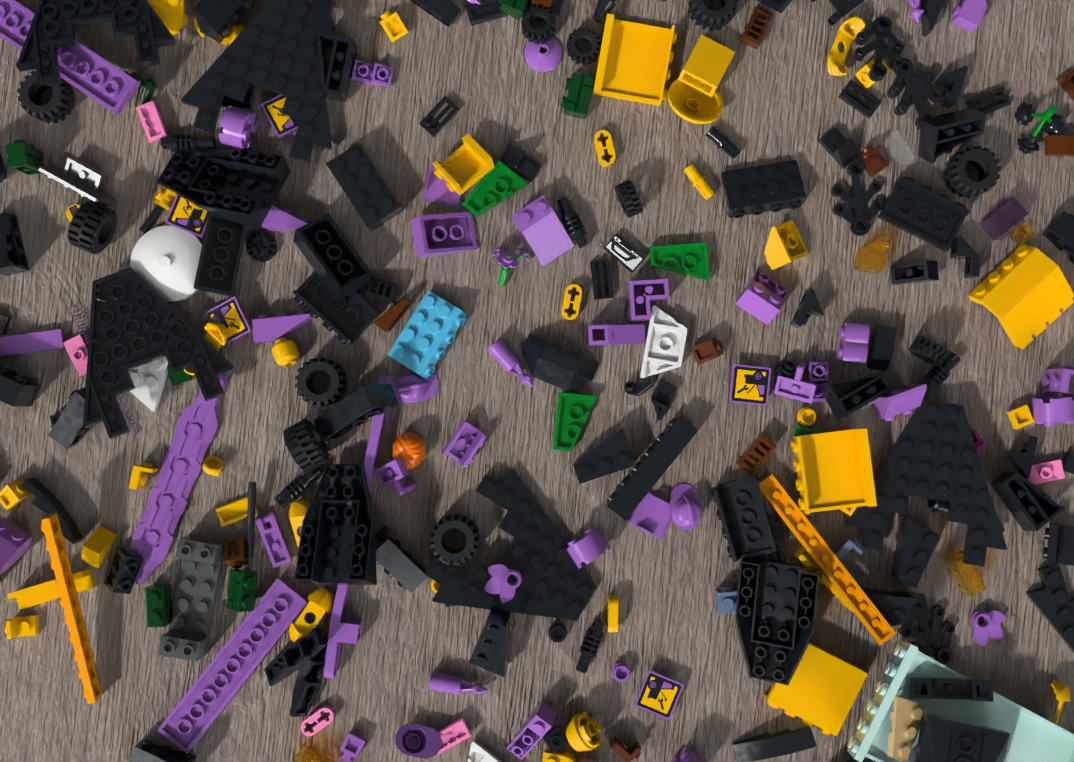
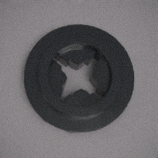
(265, 254)

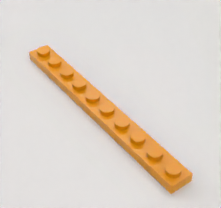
(826, 560)
(70, 602)

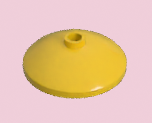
(693, 104)

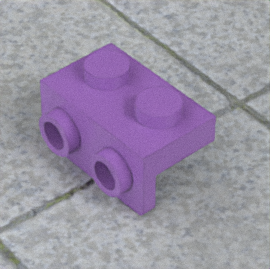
(1057, 379)
(464, 443)

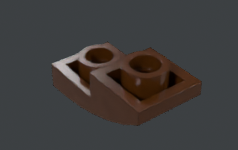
(1059, 145)

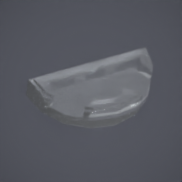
(899, 150)

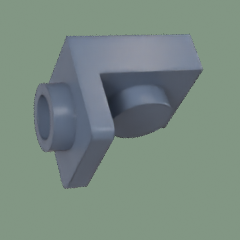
(843, 548)
(726, 599)

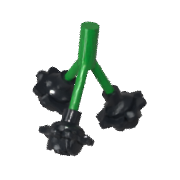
(1049, 124)

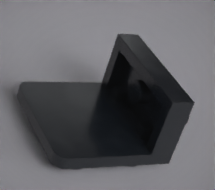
(1060, 545)

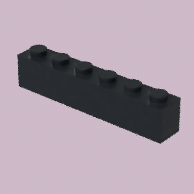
(652, 468)

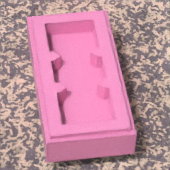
(152, 121)
(78, 352)
(1046, 471)
(454, 734)

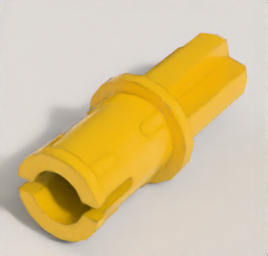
(698, 181)

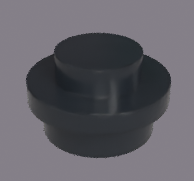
(557, 632)

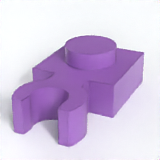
(351, 746)

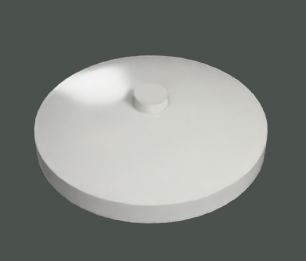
(168, 261)

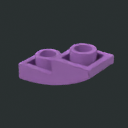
(372, 73)
(817, 373)

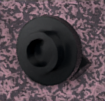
(786, 368)

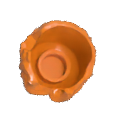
(410, 448)

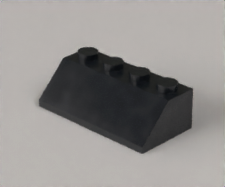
(220, 16)

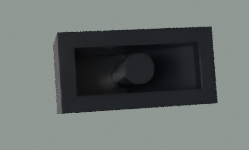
(914, 272)

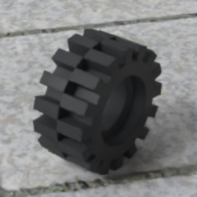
(538, 14)
(586, 34)
(629, 198)
(928, 350)

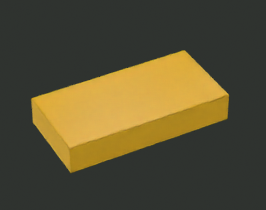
(234, 511)

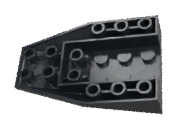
(227, 181)
(339, 531)
(776, 615)
(959, 742)

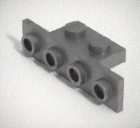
(80, 178)

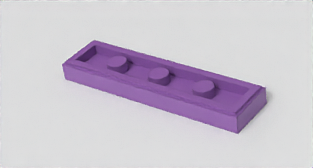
(32, 342)

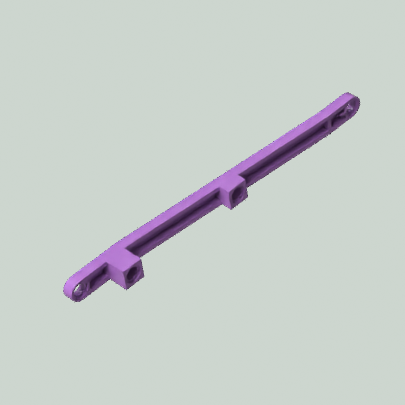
(345, 629)

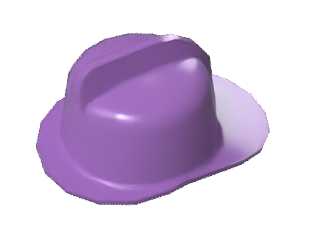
(415, 388)
(685, 506)
(418, 741)

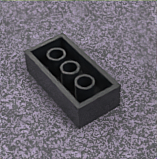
(364, 187)
(220, 255)
(332, 257)
(17, 390)

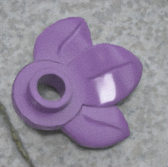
(499, 582)
(988, 627)

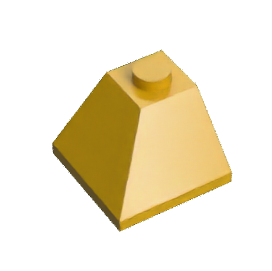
(784, 245)

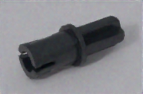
(723, 142)

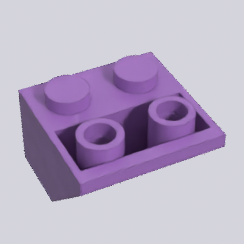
(762, 297)

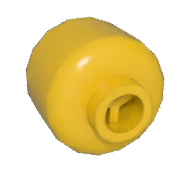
(285, 352)

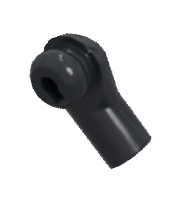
(637, 389)

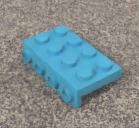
(427, 334)

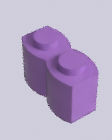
(853, 342)

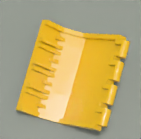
(1025, 294)

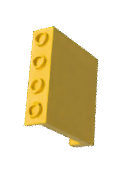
(634, 61)
(834, 470)
(819, 690)

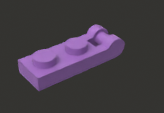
(273, 539)

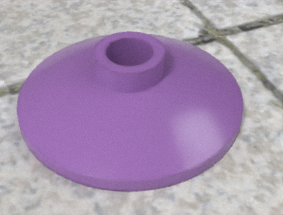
(546, 61)

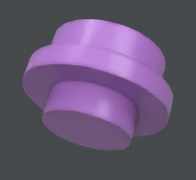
(621, 672)

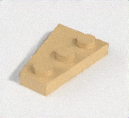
(906, 720)

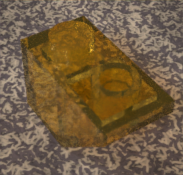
(872, 256)

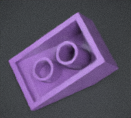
(542, 230)
(443, 234)
(899, 401)
(13, 543)

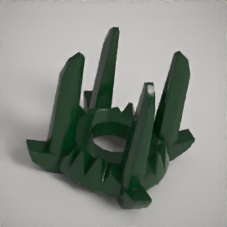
(145, 83)

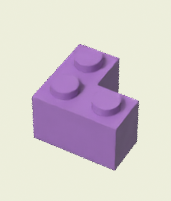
(640, 295)

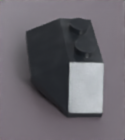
(557, 364)

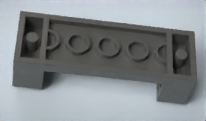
(194, 598)

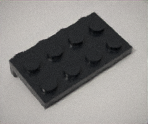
(763, 189)
(923, 213)
(346, 317)
(744, 518)

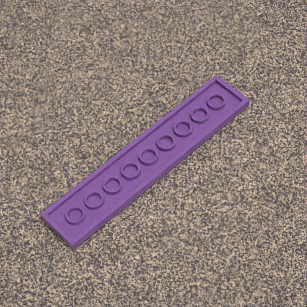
(76, 62)
(233, 665)

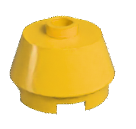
(583, 732)

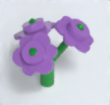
(508, 260)

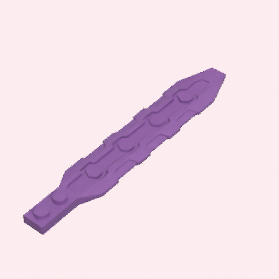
(178, 472)

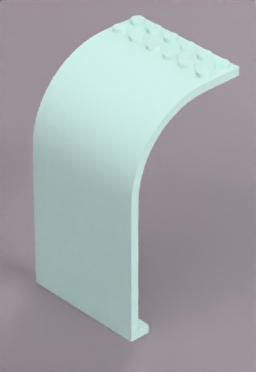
(1030, 737)

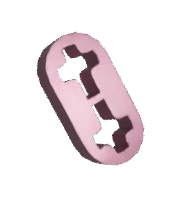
(320, 724)

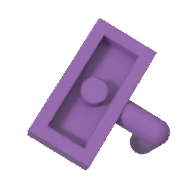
(796, 387)
(392, 473)

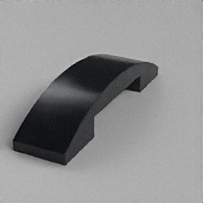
(951, 689)

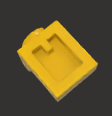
(392, 25)
(863, 74)
(164, 198)
(139, 476)
(13, 494)
(22, 626)

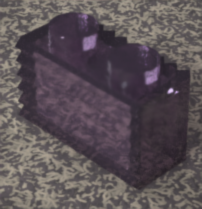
(1003, 218)

